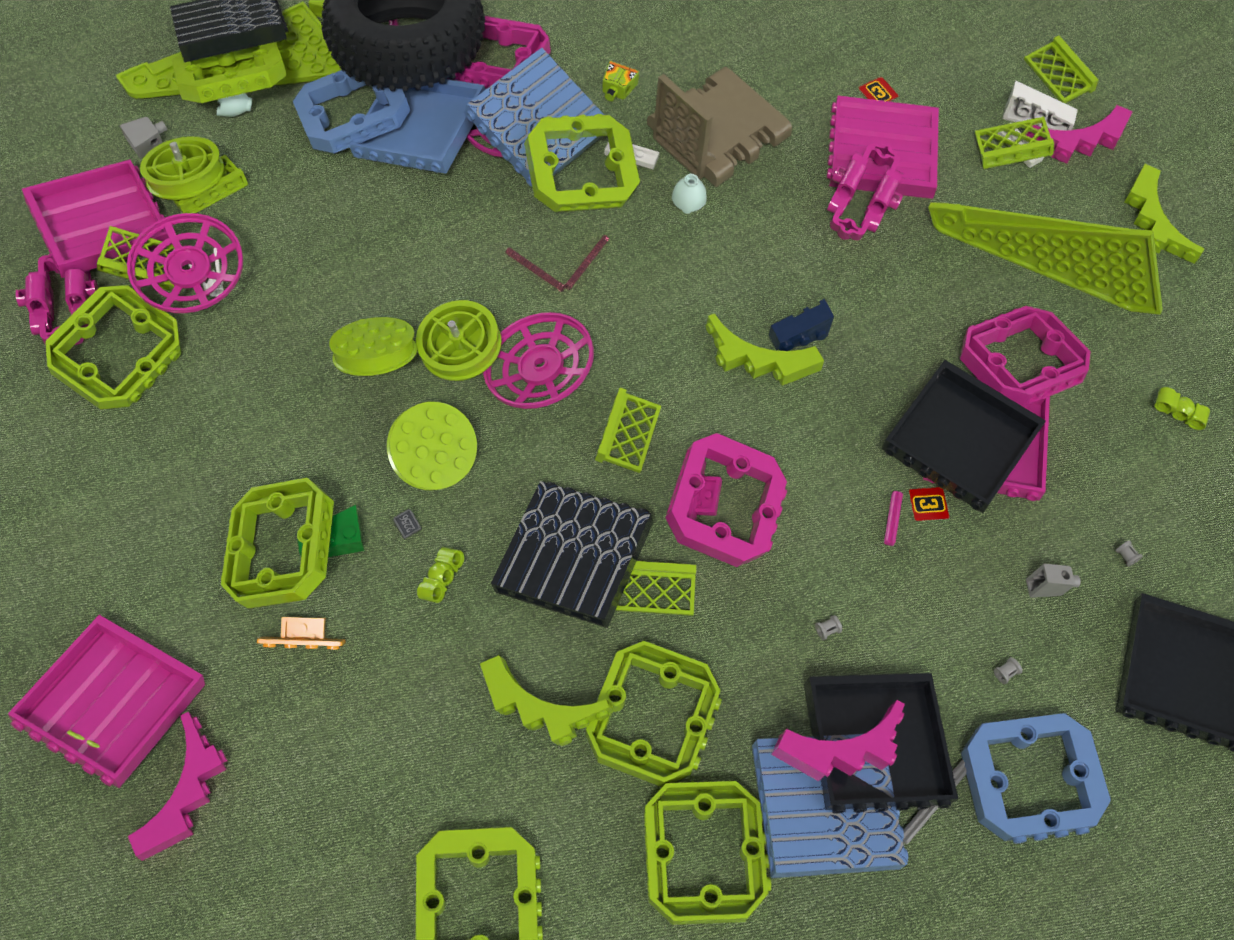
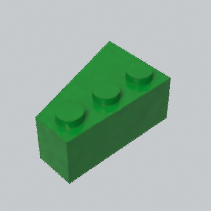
(345, 534)

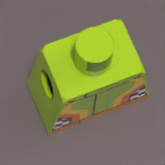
(619, 81)

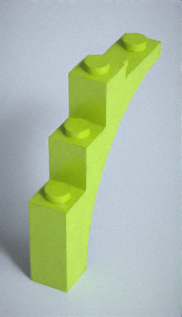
(1151, 217)
(758, 361)
(559, 719)

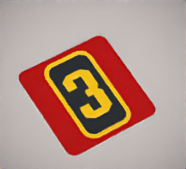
(878, 90)
(928, 504)

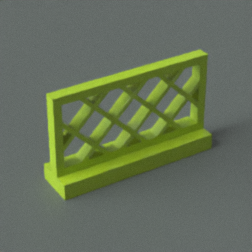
(1072, 64)
(1016, 152)
(224, 187)
(119, 269)
(614, 422)
(661, 570)

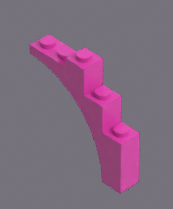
(1085, 140)
(819, 757)
(191, 792)

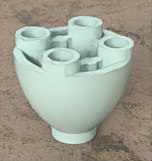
(234, 105)
(689, 194)

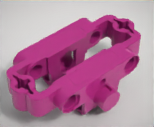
(882, 198)
(39, 295)

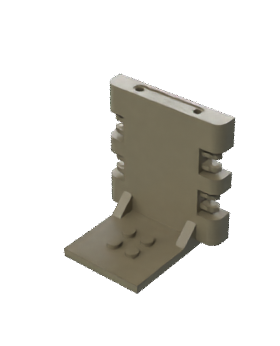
(715, 124)

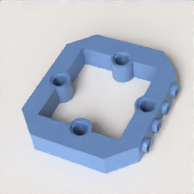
(360, 127)
(1081, 756)

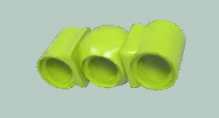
(1182, 408)
(440, 575)

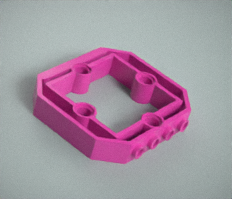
(506, 33)
(1056, 340)
(702, 537)

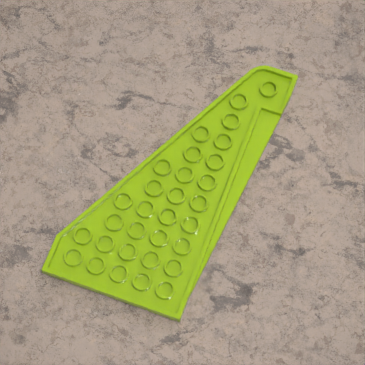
(303, 57)
(1090, 257)

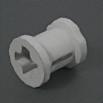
(1129, 553)
(828, 627)
(1007, 670)

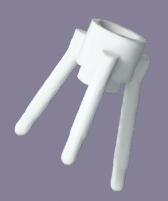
(210, 282)

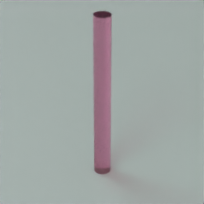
(587, 261)
(529, 265)

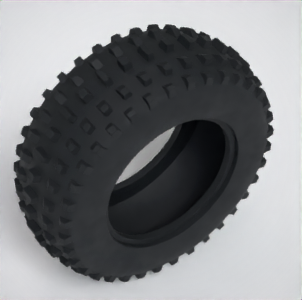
(403, 53)

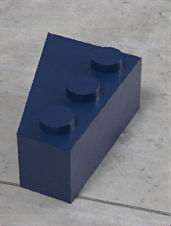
(802, 329)

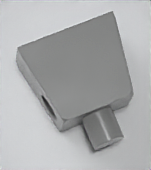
(143, 135)
(1051, 581)

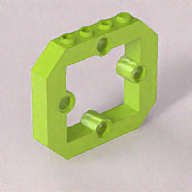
(198, 89)
(586, 126)
(90, 313)
(269, 586)
(686, 671)
(463, 844)
(696, 909)

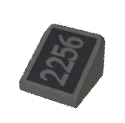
(406, 523)

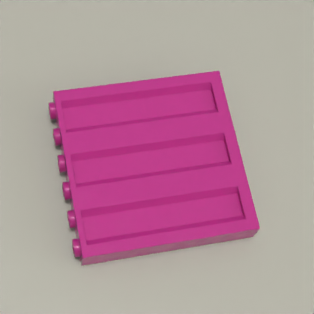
(905, 127)
(80, 208)
(110, 693)

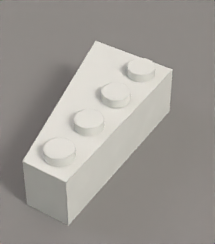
(1029, 103)

